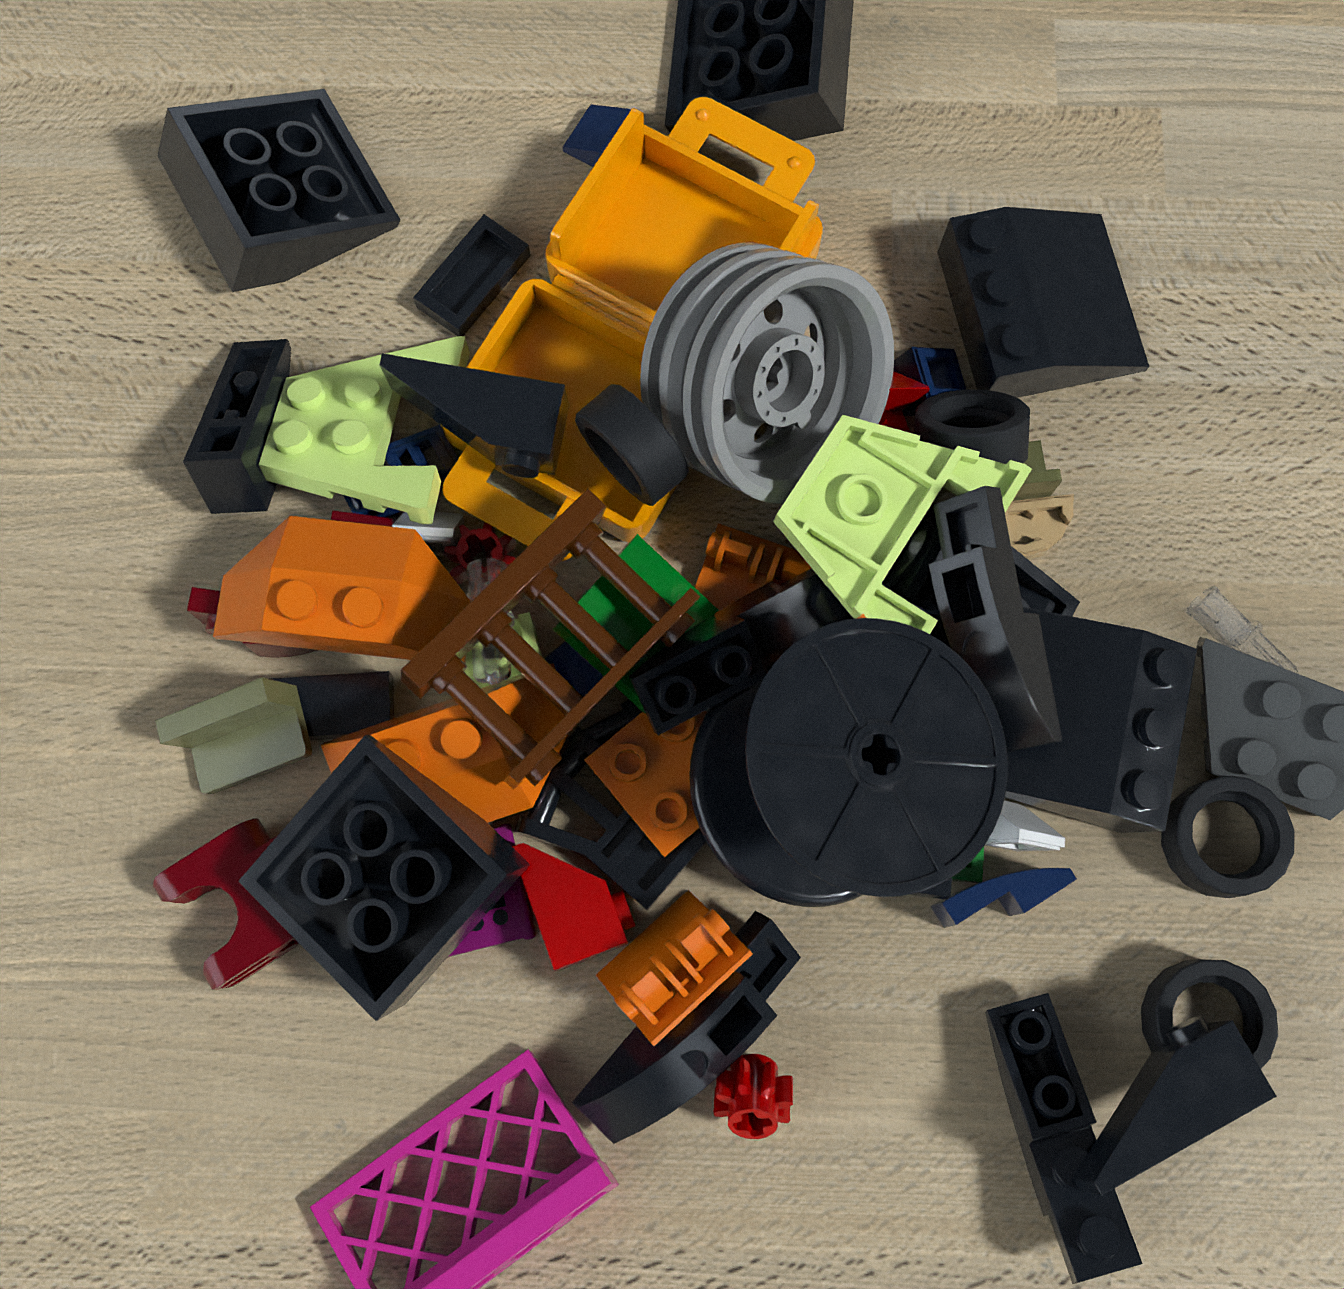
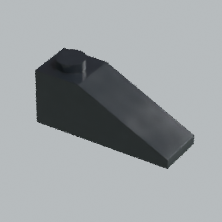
(499, 415)
(235, 428)
(1175, 1100)

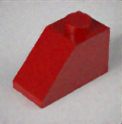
(573, 909)

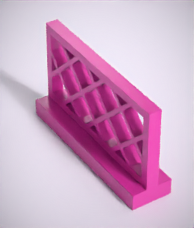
(512, 1233)

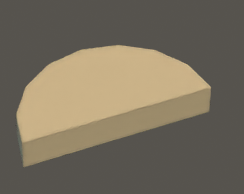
(1038, 523)

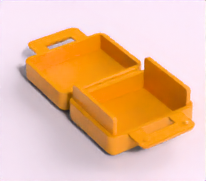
(611, 261)

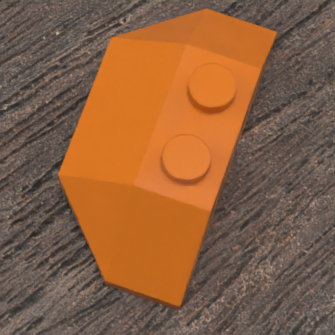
(339, 590)
(459, 752)

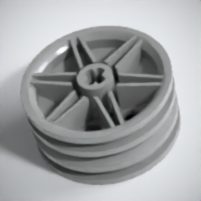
(736, 363)

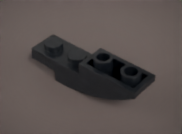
(986, 617)
(732, 649)
(650, 1081)
(1056, 1136)

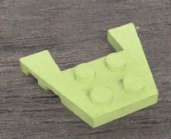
(337, 431)
(866, 501)

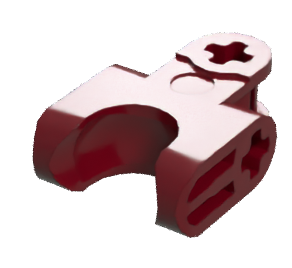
(220, 865)

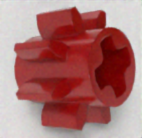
(478, 541)
(753, 1096)

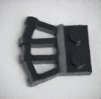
(623, 849)

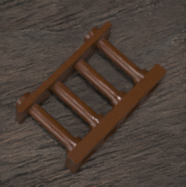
(488, 622)

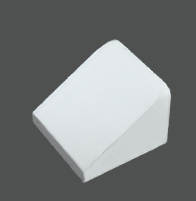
(441, 533)
(1023, 831)

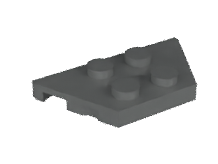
(1273, 728)

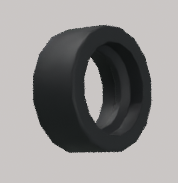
(977, 421)
(632, 444)
(1271, 820)
(1257, 1008)

